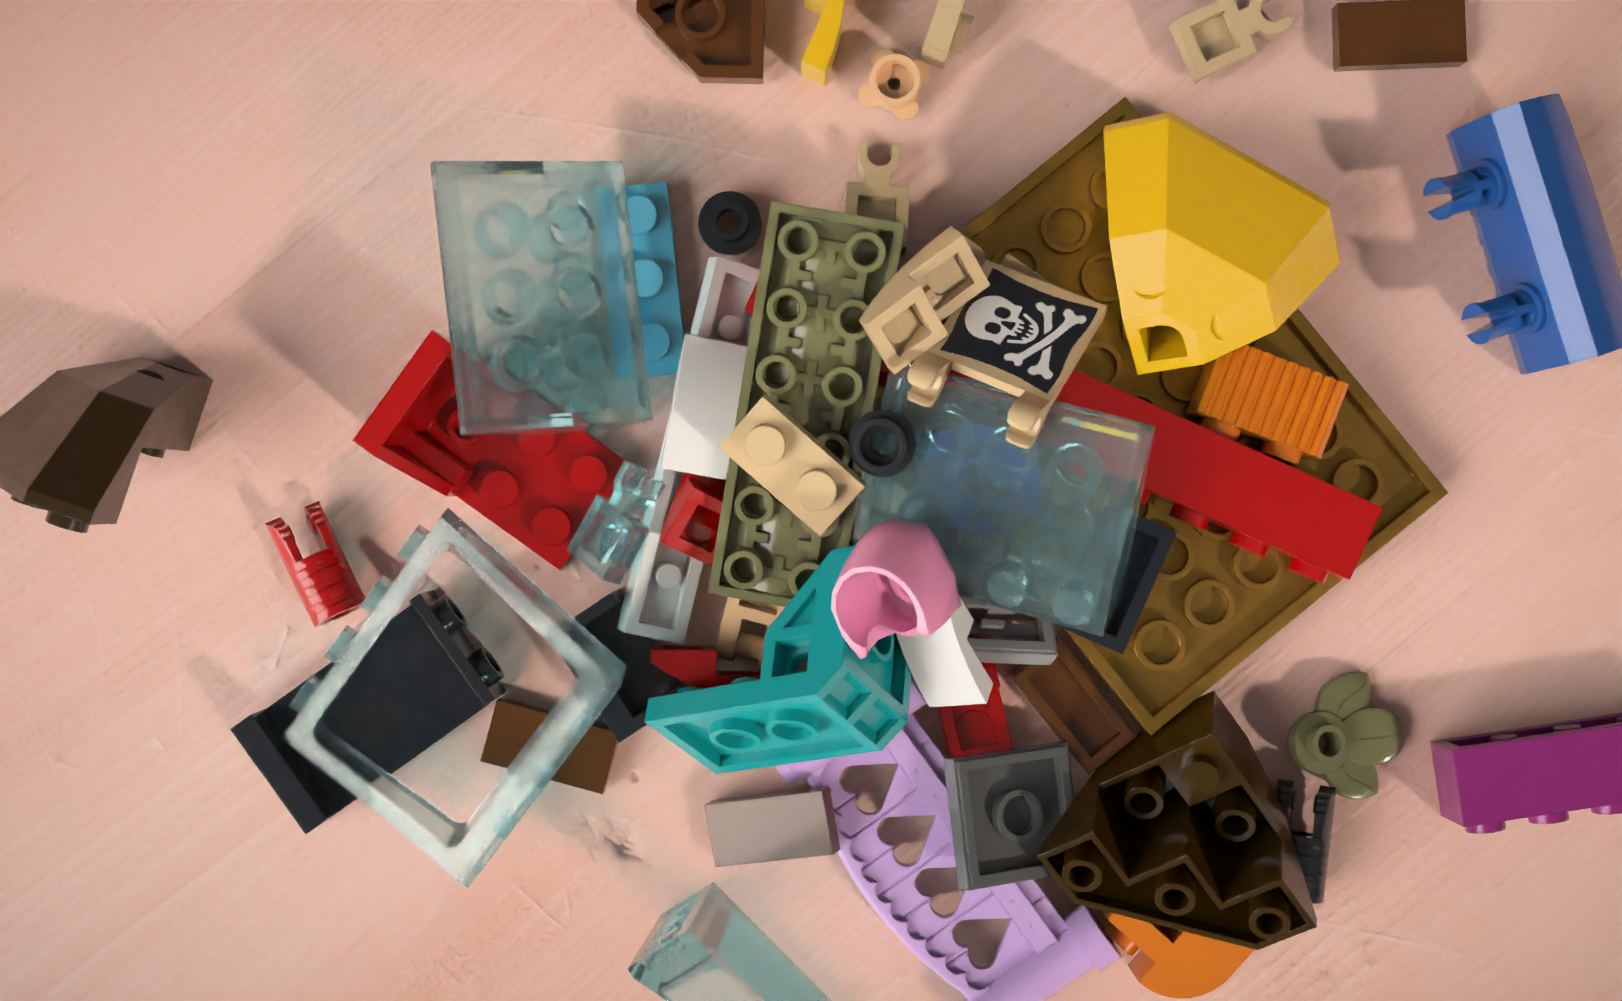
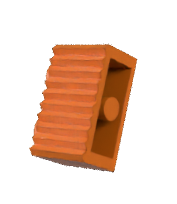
(1268, 402)

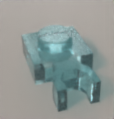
(612, 526)

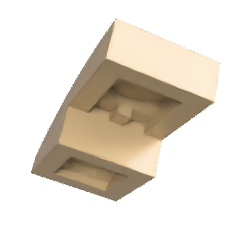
(926, 290)

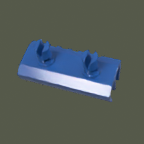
(1538, 233)

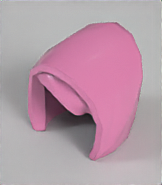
(893, 585)

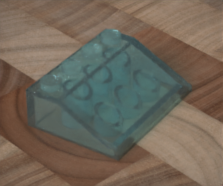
(540, 296)
(1019, 525)

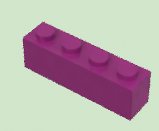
(1530, 773)

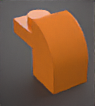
(1174, 960)

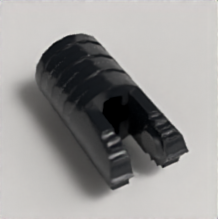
(1311, 847)

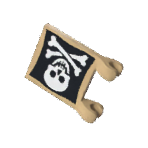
(1014, 338)

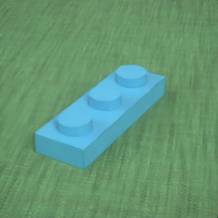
(656, 276)

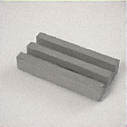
(1009, 643)

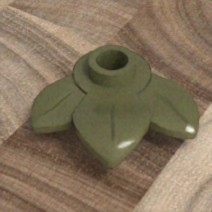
(1354, 736)

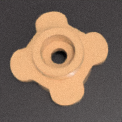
(894, 66)

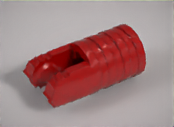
(323, 578)

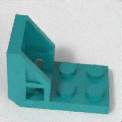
(790, 716)

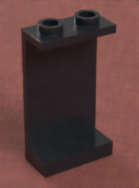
(396, 704)

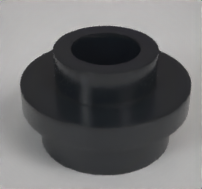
(736, 242)
(865, 454)

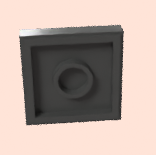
(1005, 810)

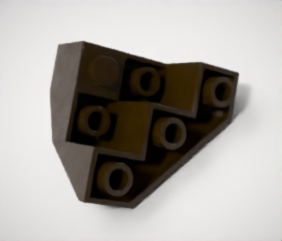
(82, 433)
(1185, 836)

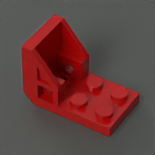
(521, 482)

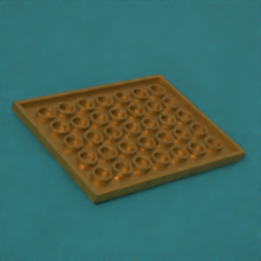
(1209, 597)

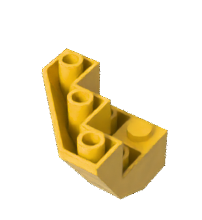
(1206, 242)

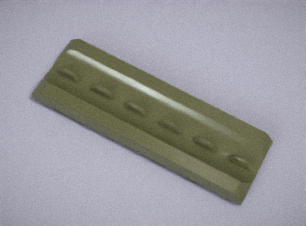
(820, 369)

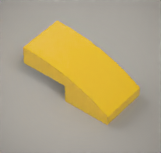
(825, 40)

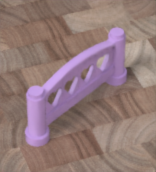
(1039, 946)

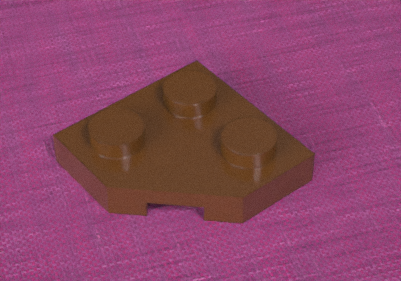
(711, 37)

